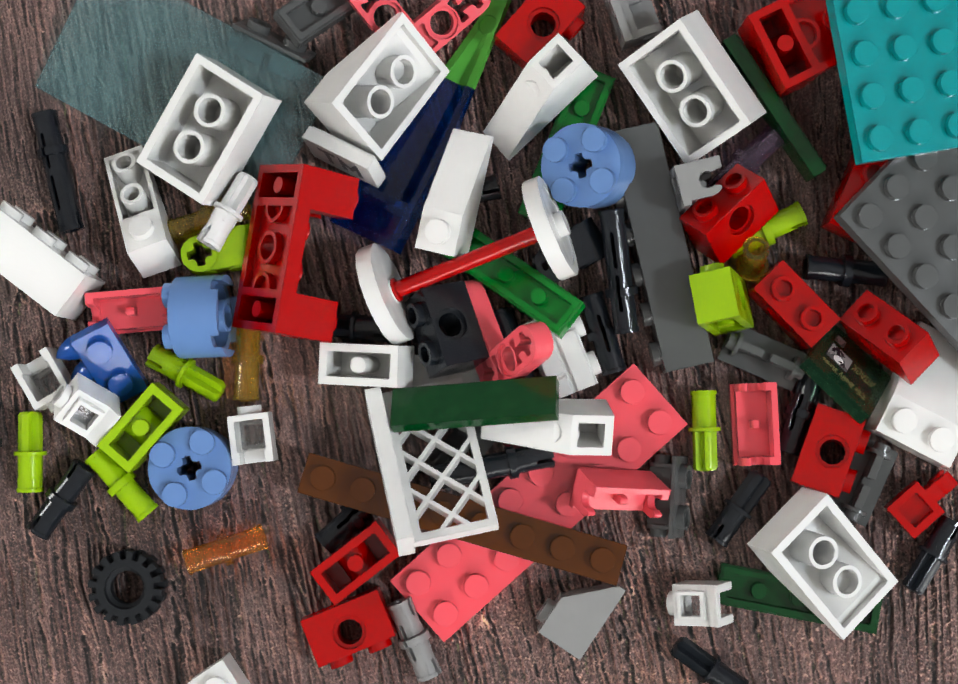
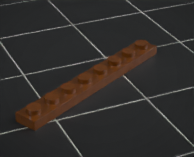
(516, 536)

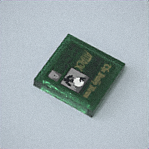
(846, 373)

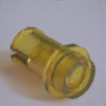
(753, 262)

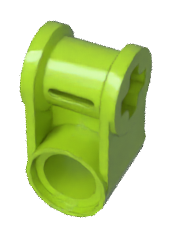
(227, 260)

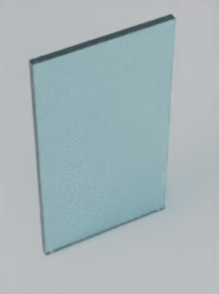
(130, 55)

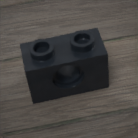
(452, 309)

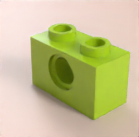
(720, 299)
(142, 426)

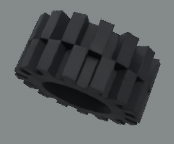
(104, 594)

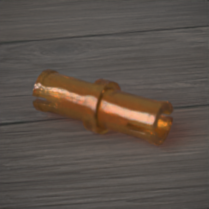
(225, 549)

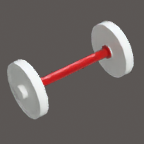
(387, 292)

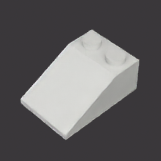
(378, 87)
(924, 414)
(823, 560)

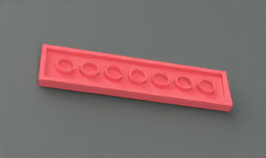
(459, 578)

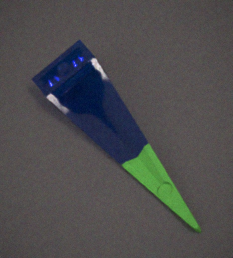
(391, 211)

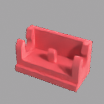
(129, 309)
(754, 424)
(617, 491)

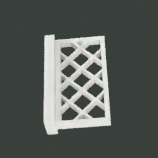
(397, 480)

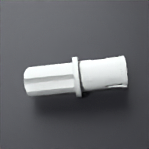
(227, 212)

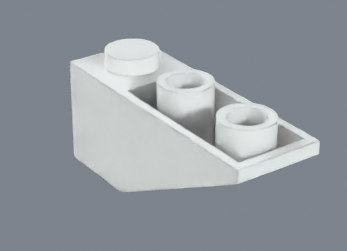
(539, 95)
(141, 214)
(582, 429)

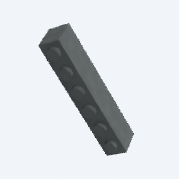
(661, 256)

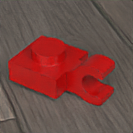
(917, 506)

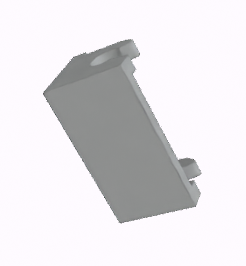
(633, 21)
(690, 183)

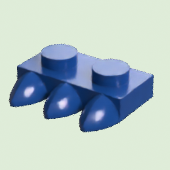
(104, 360)

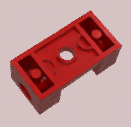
(790, 42)
(275, 248)

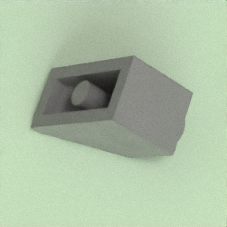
(578, 616)

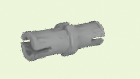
(414, 639)

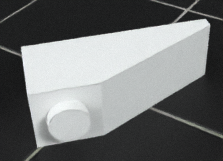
(455, 195)

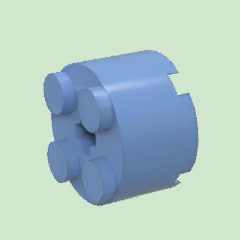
(565, 163)
(199, 316)
(169, 462)

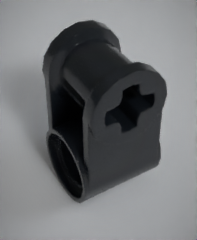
(587, 247)

